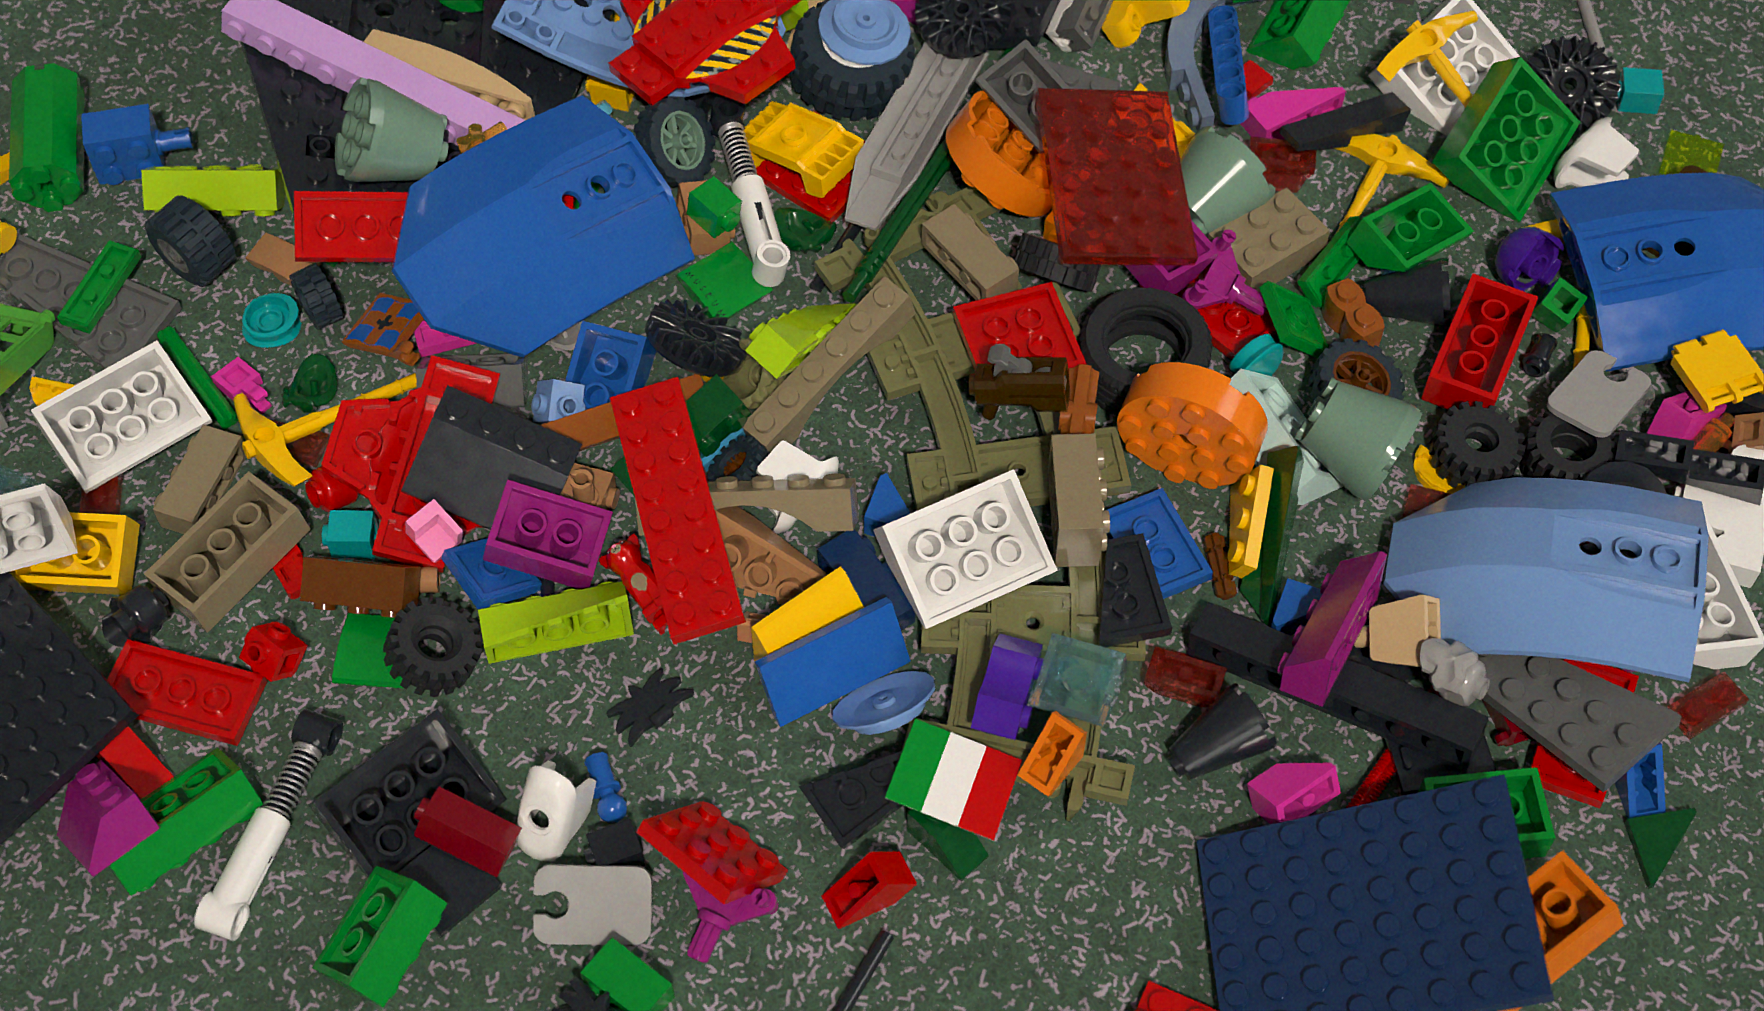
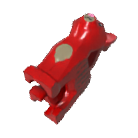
(638, 578)

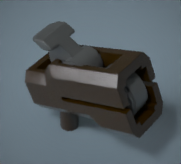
(1020, 382)

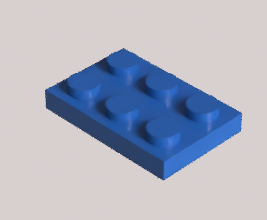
(1170, 545)

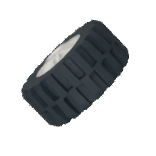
(842, 85)

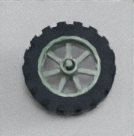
(666, 146)

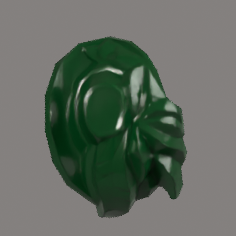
(803, 229)
(312, 385)

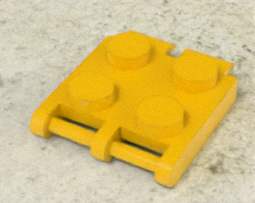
(1717, 370)

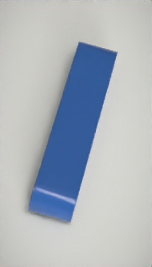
(1228, 65)

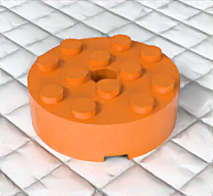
(998, 158)
(1192, 424)

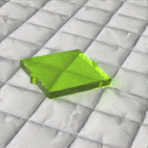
(1688, 150)

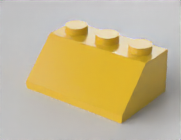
(806, 613)

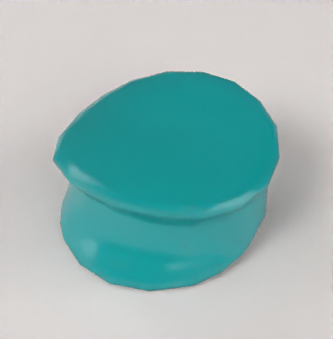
(271, 320)
(1259, 355)

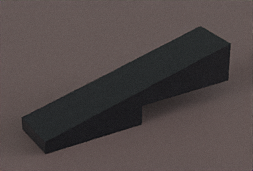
(1336, 127)
(1678, 461)

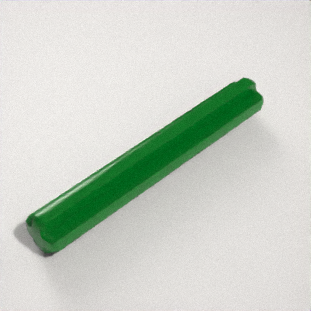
(197, 377)

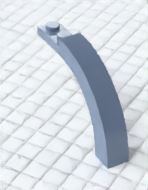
(1180, 61)

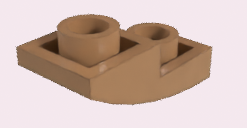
(276, 257)

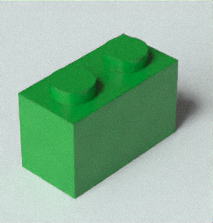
(627, 979)

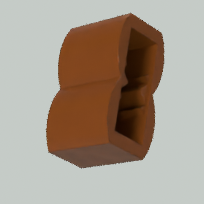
(1350, 315)

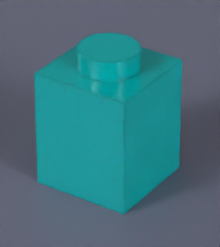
(1640, 90)
(350, 533)

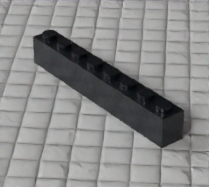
(1357, 697)

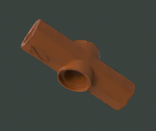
(1082, 405)

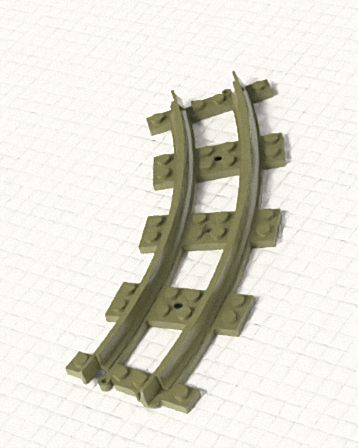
(929, 359)

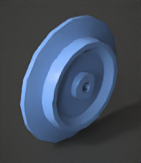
(864, 30)
(884, 703)

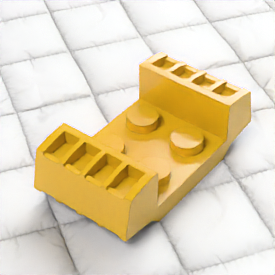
(803, 143)

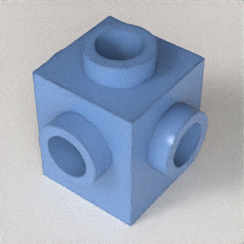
(556, 400)

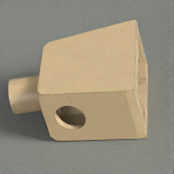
(1400, 629)

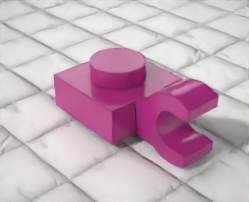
(241, 378)

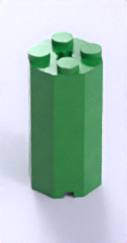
(46, 137)

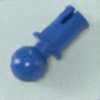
(611, 806)

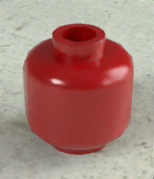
(328, 492)

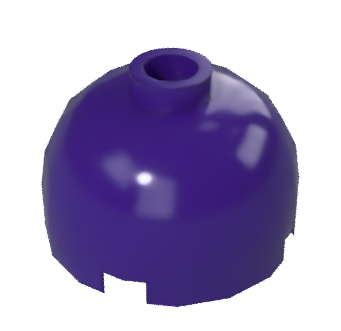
(1528, 252)

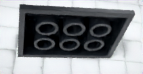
(477, 449)
(376, 802)

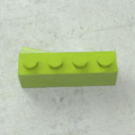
(216, 188)
(792, 337)
(555, 622)

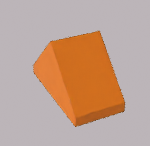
(1054, 754)

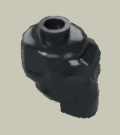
(135, 616)

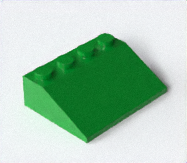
(1507, 139)

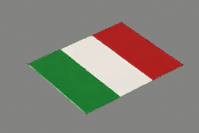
(954, 779)

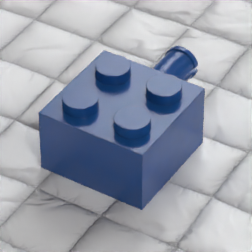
(128, 141)

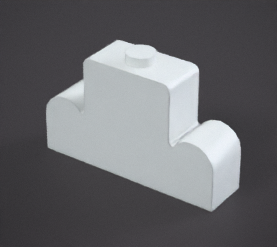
(1735, 524)

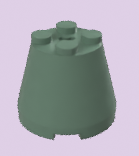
(387, 136)
(1222, 179)
(1358, 434)

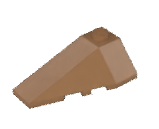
(763, 559)

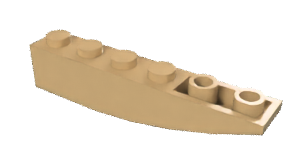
(455, 71)

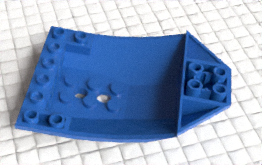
(502, 256)
(1649, 304)

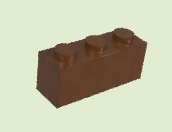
(359, 585)

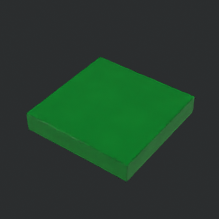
(1294, 319)

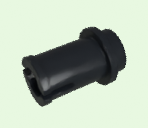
(1537, 361)

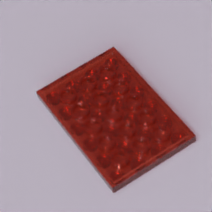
(1115, 177)

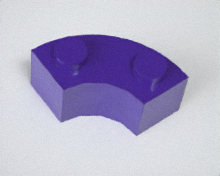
(1007, 687)

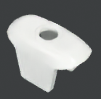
(1595, 157)
(788, 461)
(562, 804)

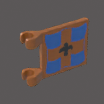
(386, 329)

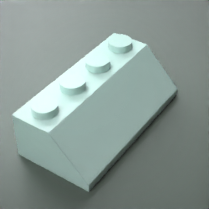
(1283, 423)

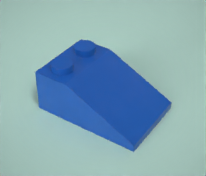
(609, 362)

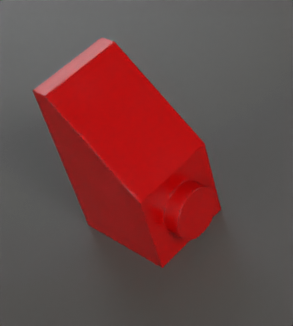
(869, 887)

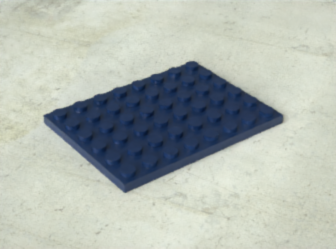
(1378, 908)

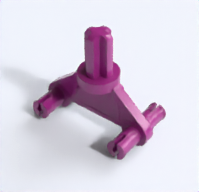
(1224, 281)
(720, 917)

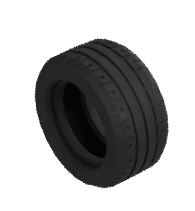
(1140, 313)

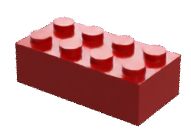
(1479, 344)

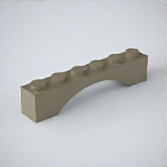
(866, 326)
(819, 503)

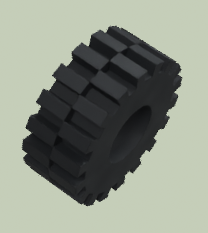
(1043, 259)
(1466, 464)
(437, 624)

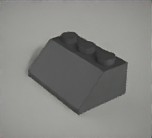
(1013, 88)
(513, 372)

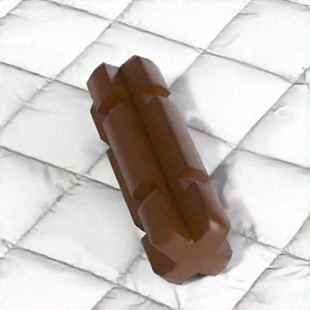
(1219, 564)

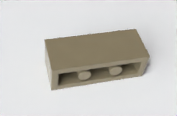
(969, 254)
(200, 478)

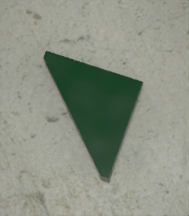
(1656, 839)

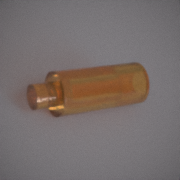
(1714, 433)

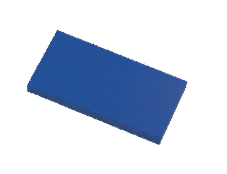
(833, 661)

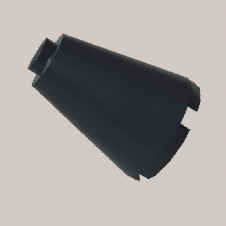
(1412, 295)
(1221, 736)

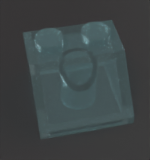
(1079, 680)

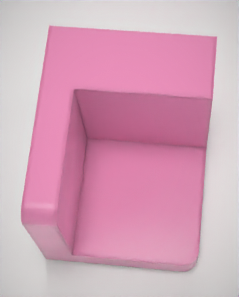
(433, 530)

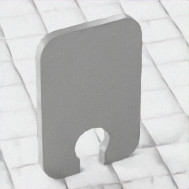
(1593, 400)
(601, 901)

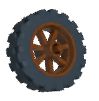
(1368, 367)

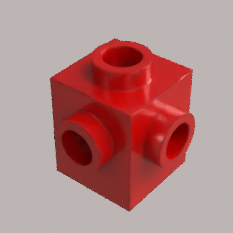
(273, 651)

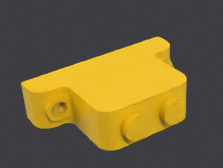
(1129, 16)

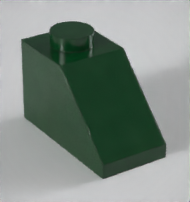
(953, 846)

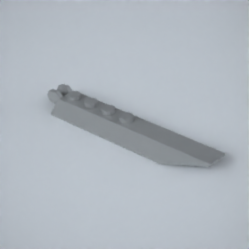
(908, 134)

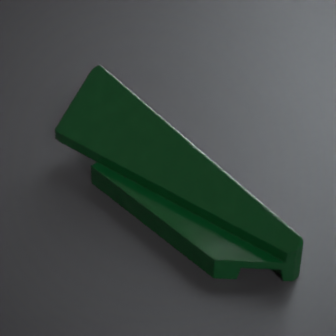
(1263, 584)

